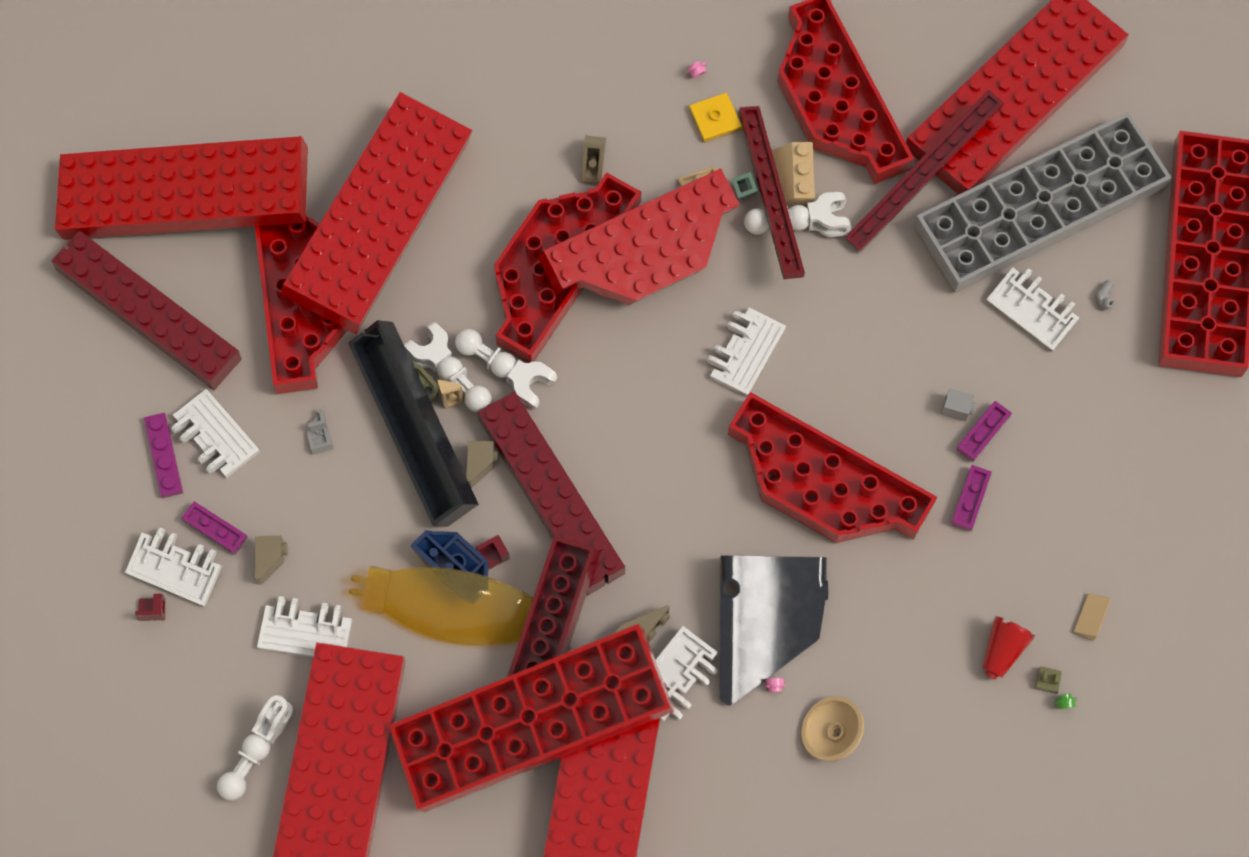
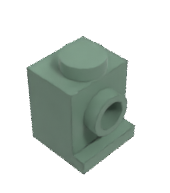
(745, 186)

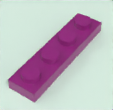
(163, 455)

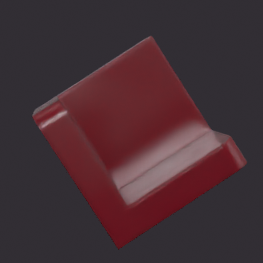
(493, 551)
(151, 608)

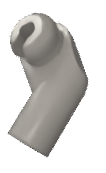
(1103, 295)

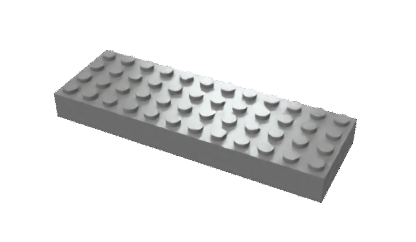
(1041, 202)

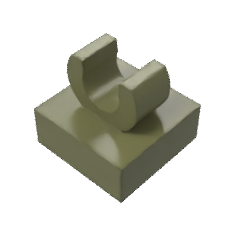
(1048, 680)

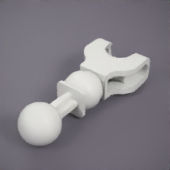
(817, 216)
(438, 358)
(504, 365)
(256, 746)

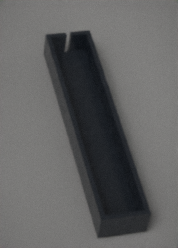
(413, 424)

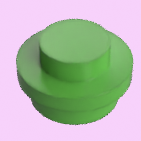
(1065, 701)

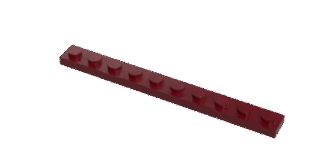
(924, 171)
(771, 193)

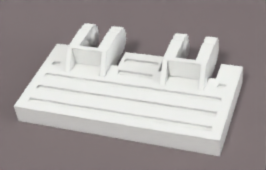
(1032, 310)
(747, 354)
(217, 434)
(171, 568)
(300, 636)
(678, 666)

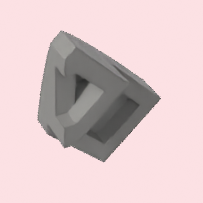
(318, 434)

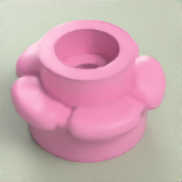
(775, 684)

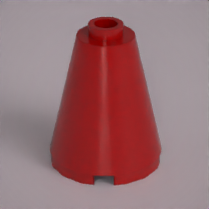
(1004, 647)

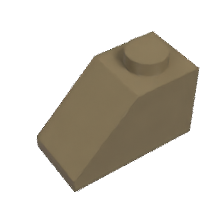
(593, 159)
(480, 460)
(268, 556)

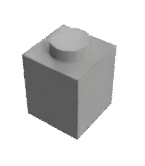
(958, 405)

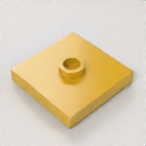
(715, 117)

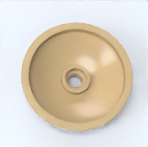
(823, 724)

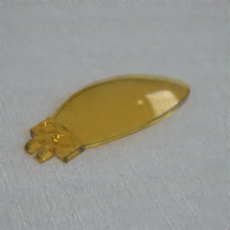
(446, 604)

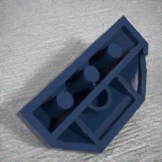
(449, 551)

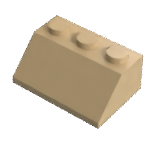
(796, 172)

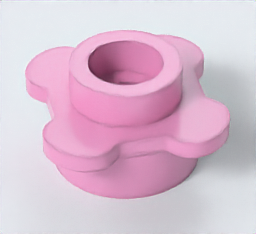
(697, 69)

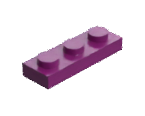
(984, 431)
(971, 498)
(214, 527)

